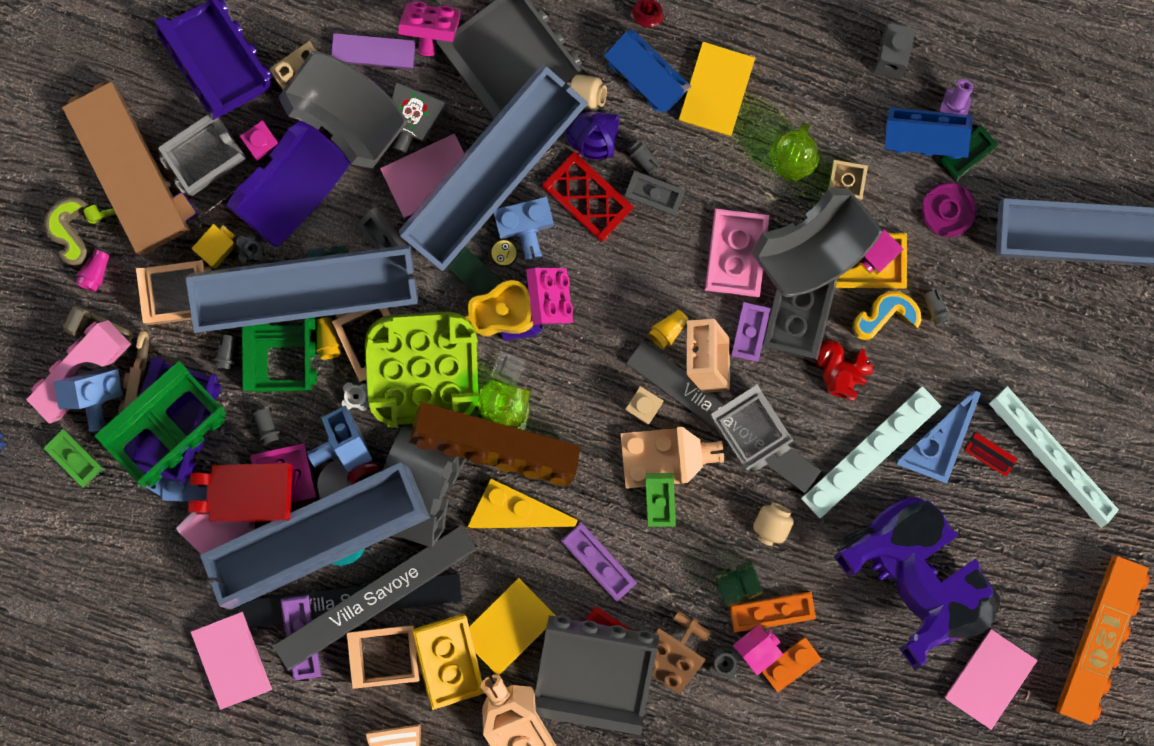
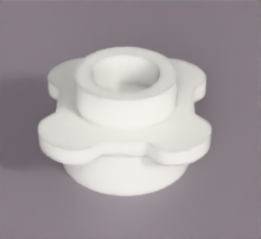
(350, 402)

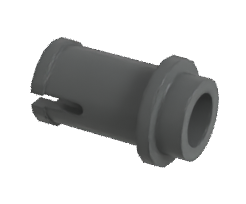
(644, 157)
(936, 307)
(226, 352)
(266, 426)

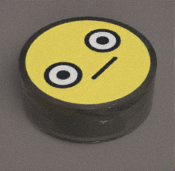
(504, 253)

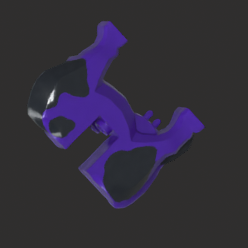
(898, 548)

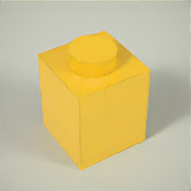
(215, 245)

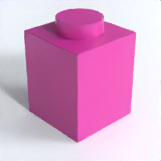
(260, 141)
(881, 254)
(759, 649)

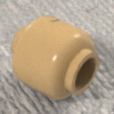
(591, 90)
(773, 524)

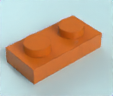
(791, 664)

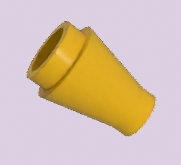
(668, 329)
(327, 341)

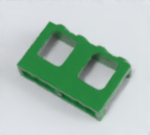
(260, 339)
(149, 413)

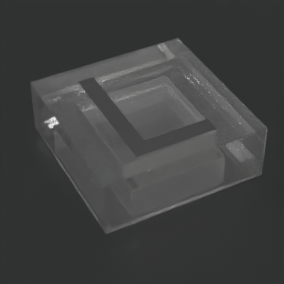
(508, 368)

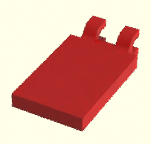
(245, 492)

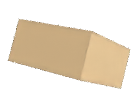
(848, 176)

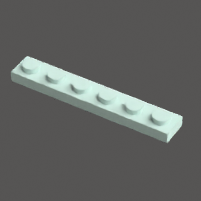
(870, 452)
(1054, 457)

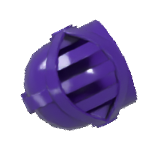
(593, 134)

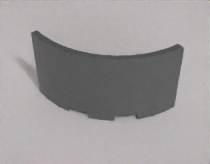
(345, 104)
(820, 247)
(432, 475)

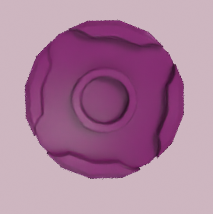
(948, 210)

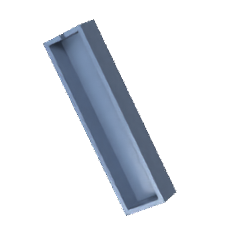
(492, 167)
(1075, 232)
(301, 288)
(315, 536)

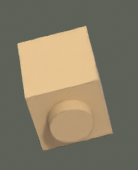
(644, 405)

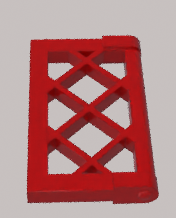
(590, 174)

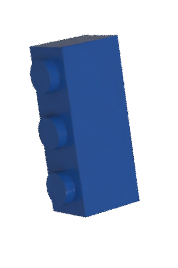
(647, 71)
(928, 132)

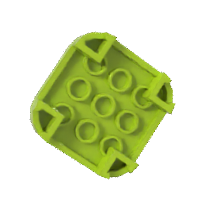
(420, 361)

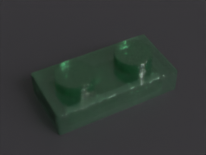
(473, 273)

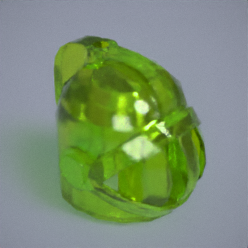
(795, 154)
(504, 404)

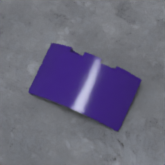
(290, 184)

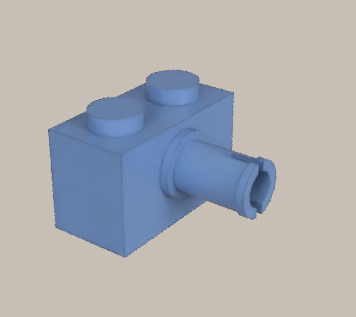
(524, 222)
(89, 392)
(343, 441)

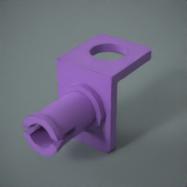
(958, 100)

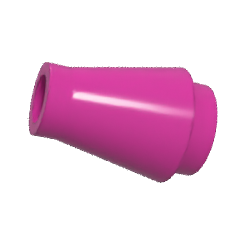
(92, 272)

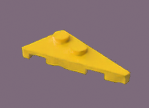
(511, 509)

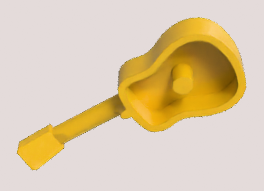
(501, 310)

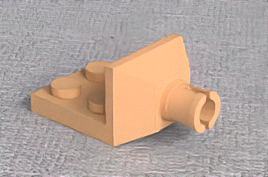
(665, 452)
(512, 716)

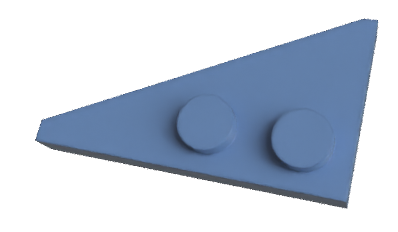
(938, 449)

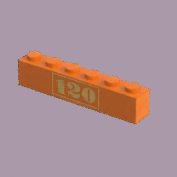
(1102, 640)

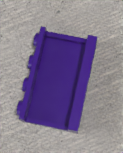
(214, 57)
(185, 412)

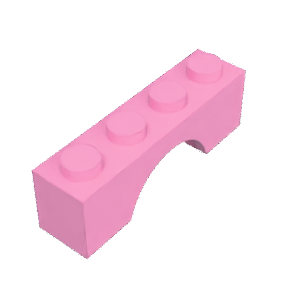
(100, 346)

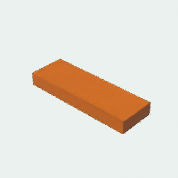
(772, 611)

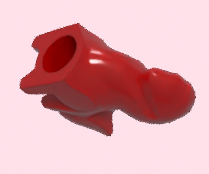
(842, 375)

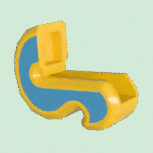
(881, 311)

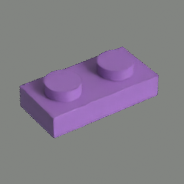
(750, 332)

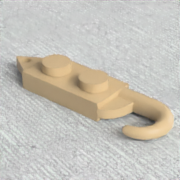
(135, 379)

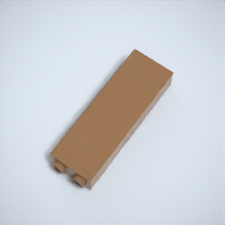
(125, 168)

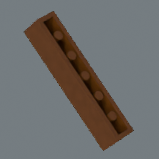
(494, 444)

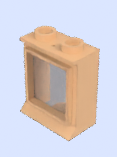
(165, 291)

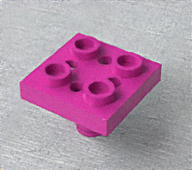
(429, 24)
(549, 296)
(303, 486)

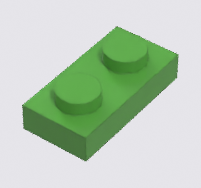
(73, 458)
(660, 500)

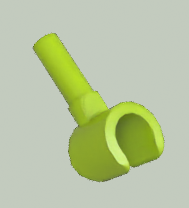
(93, 215)

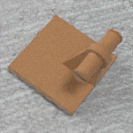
(674, 661)

